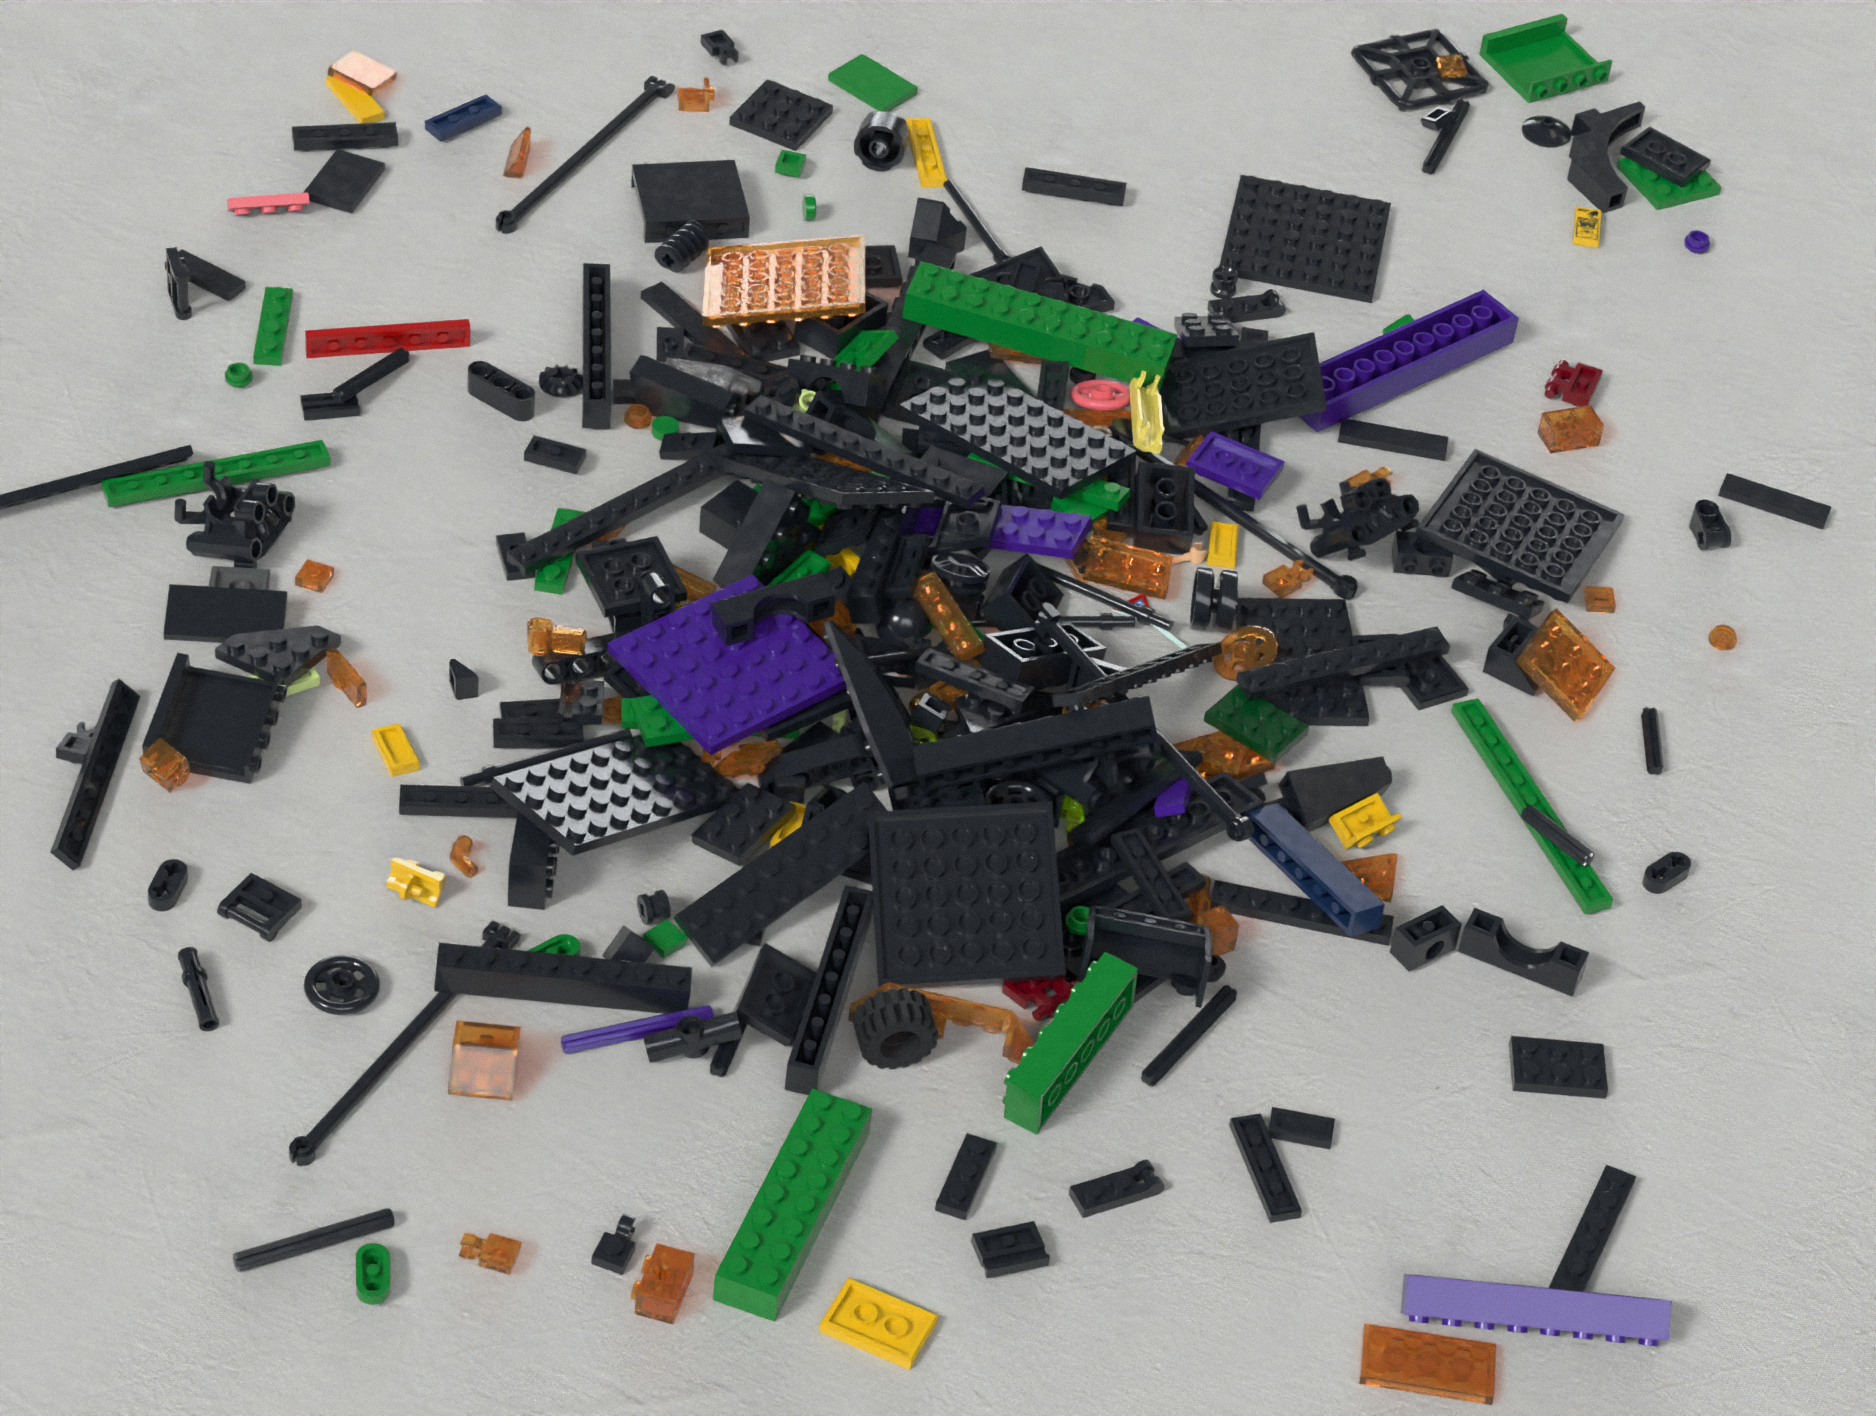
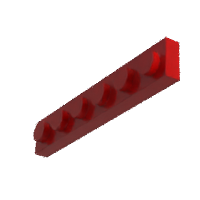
(387, 338)

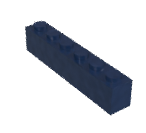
(1315, 870)

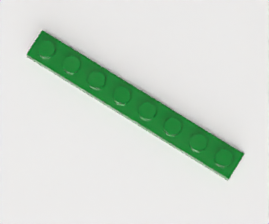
(238, 468)

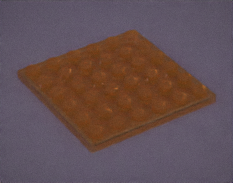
(785, 281)

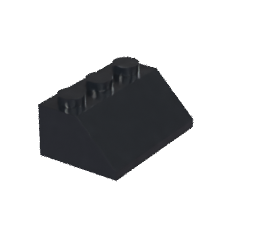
(1020, 595)

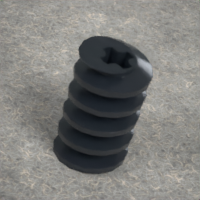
(682, 247)

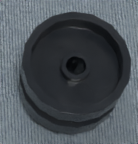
(1217, 600)

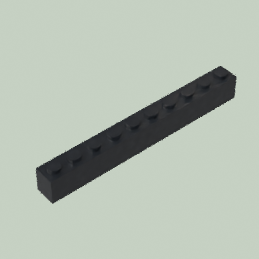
(908, 331)

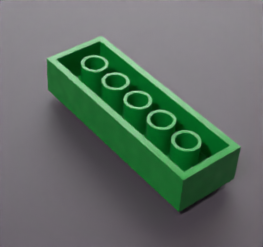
(1069, 1042)

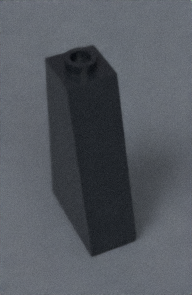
(680, 394)
(1324, 790)

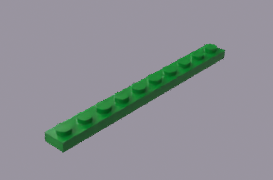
(1523, 791)

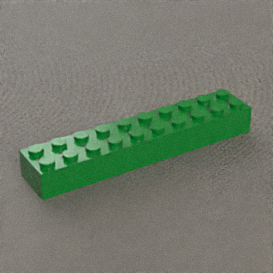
(1038, 325)

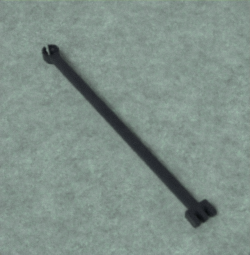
(652, 87)
(1342, 586)
(1238, 827)
(308, 1144)

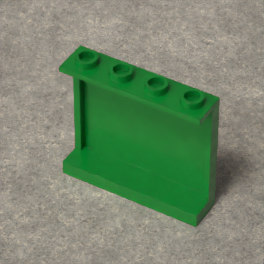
(1542, 59)

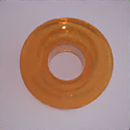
(637, 416)
(1723, 637)

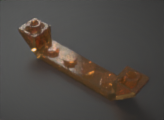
(968, 1013)

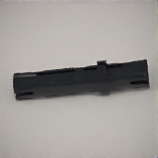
(195, 979)

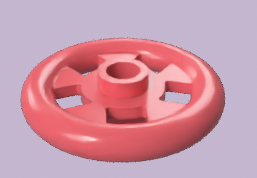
(1101, 395)

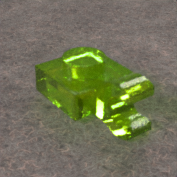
(1072, 812)

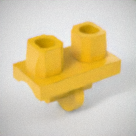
(415, 882)

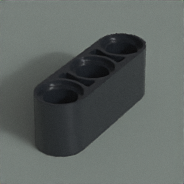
(501, 391)

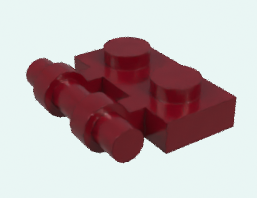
(1581, 384)
(1035, 992)

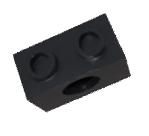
(1418, 557)
(1425, 938)

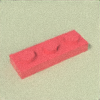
(268, 203)

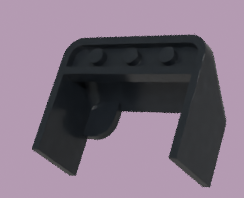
(1153, 945)

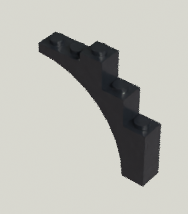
(1590, 163)

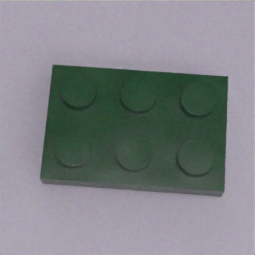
(1256, 724)

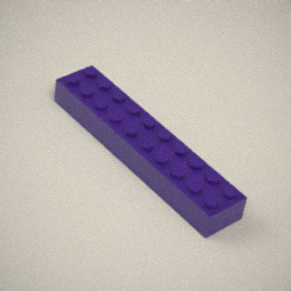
(1412, 356)

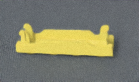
(1146, 415)

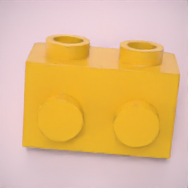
(1363, 821)

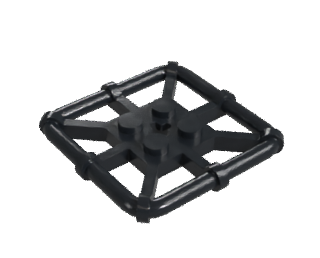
(1417, 69)

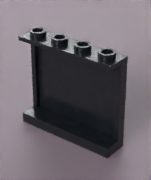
(691, 191)
(216, 719)

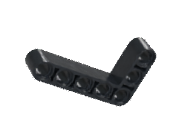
(592, 661)

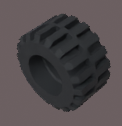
(895, 1028)

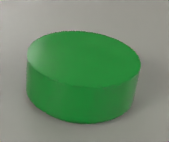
(809, 207)
(664, 425)

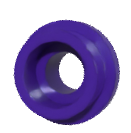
(1697, 241)

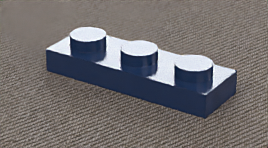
(463, 117)

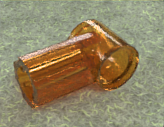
(545, 637)

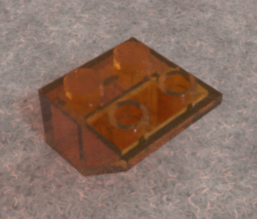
(484, 1060)

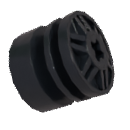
(964, 580)

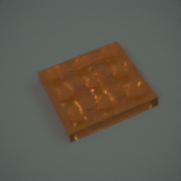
(1565, 665)

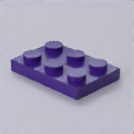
(1235, 465)

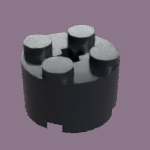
(881, 140)

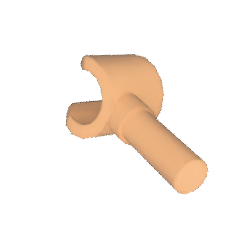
(1195, 555)

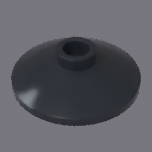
(1546, 131)

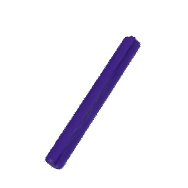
(629, 1030)

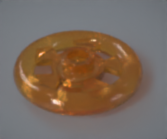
(1245, 652)

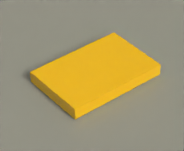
(878, 1323)

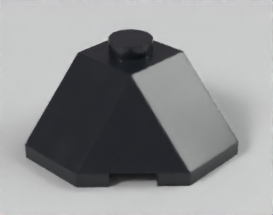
(935, 225)

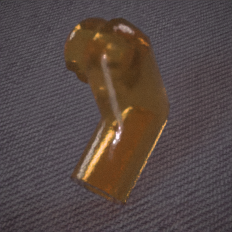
(460, 856)

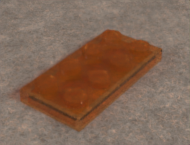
(1427, 1364)

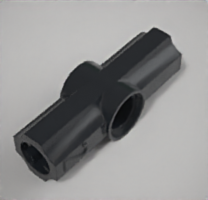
(692, 1037)

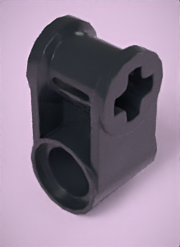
(1709, 526)

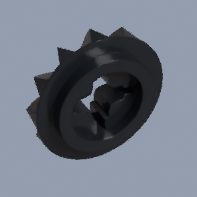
(550, 382)

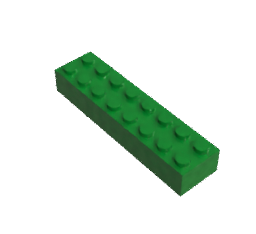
(792, 1205)

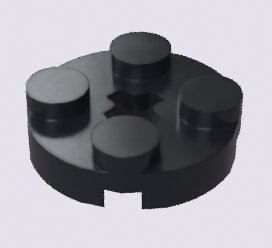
(779, 388)

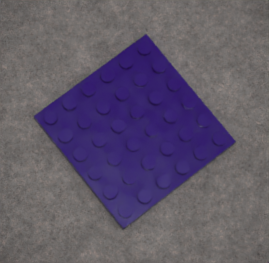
(732, 689)

